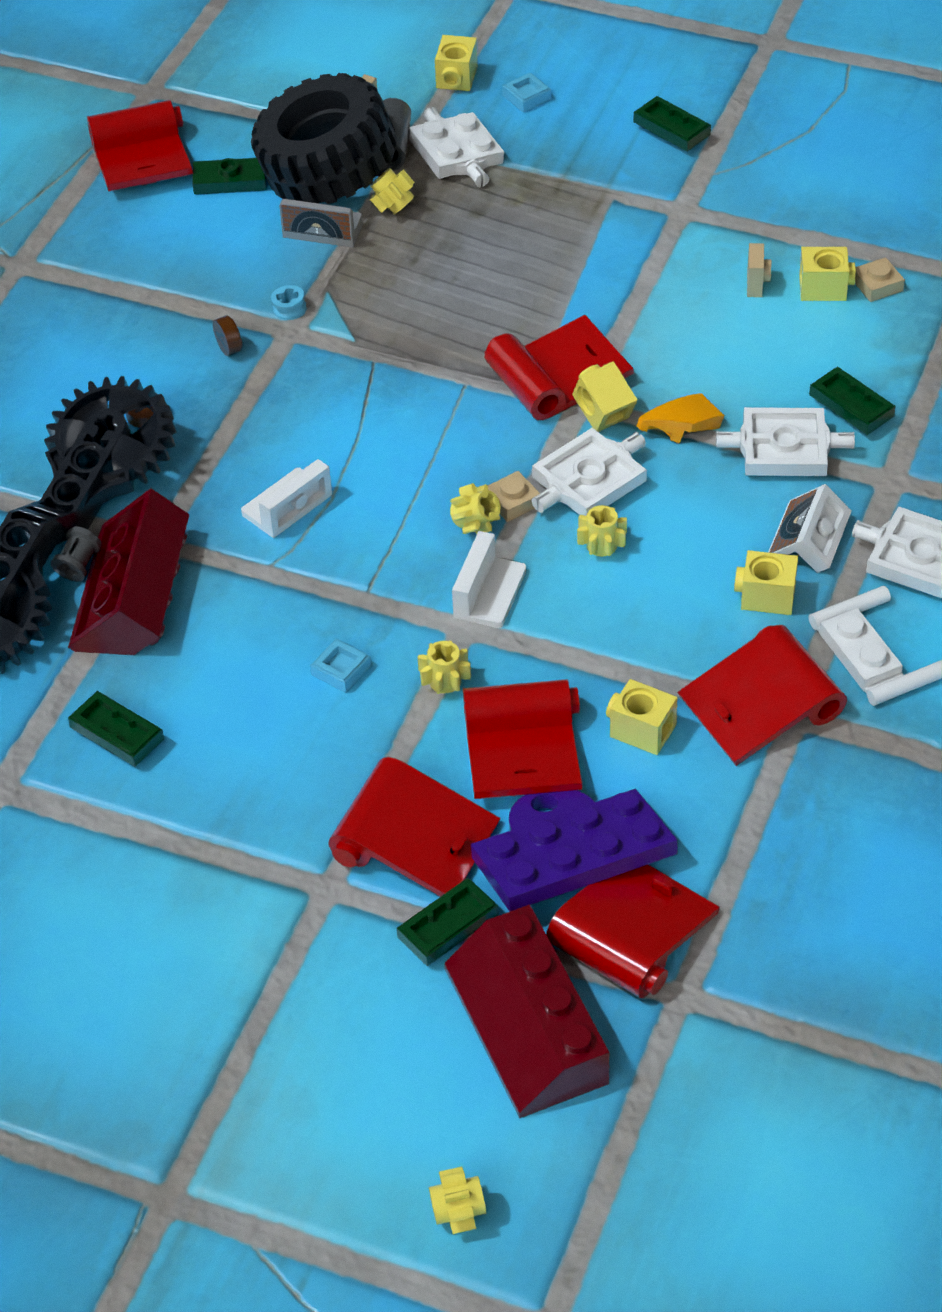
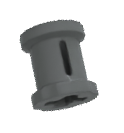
(76, 554)

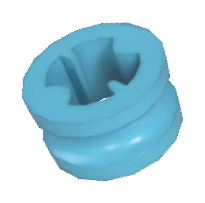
(292, 310)

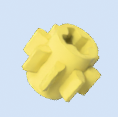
(392, 191)
(475, 508)
(602, 531)
(444, 667)
(457, 1200)

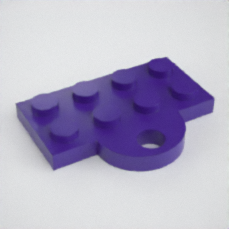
(570, 844)

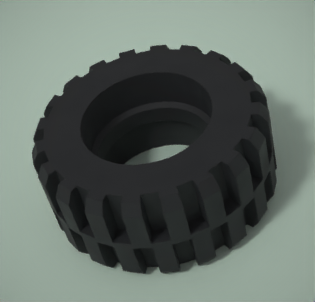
(324, 139)

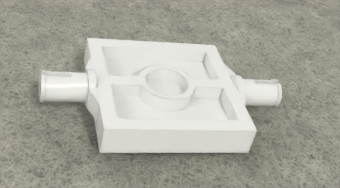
(456, 145)
(785, 441)
(589, 472)
(906, 550)

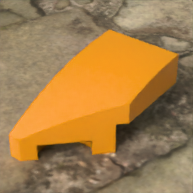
(682, 414)

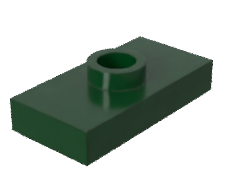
(672, 123)
(228, 176)
(852, 400)
(116, 728)
(447, 921)

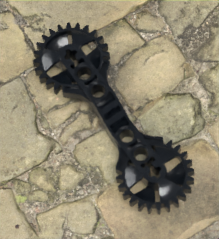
(91, 463)

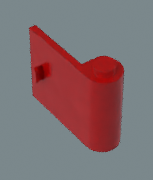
(139, 145)
(548, 369)
(764, 692)
(522, 738)
(411, 827)
(630, 926)

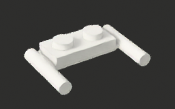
(865, 652)

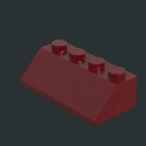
(131, 578)
(528, 1013)

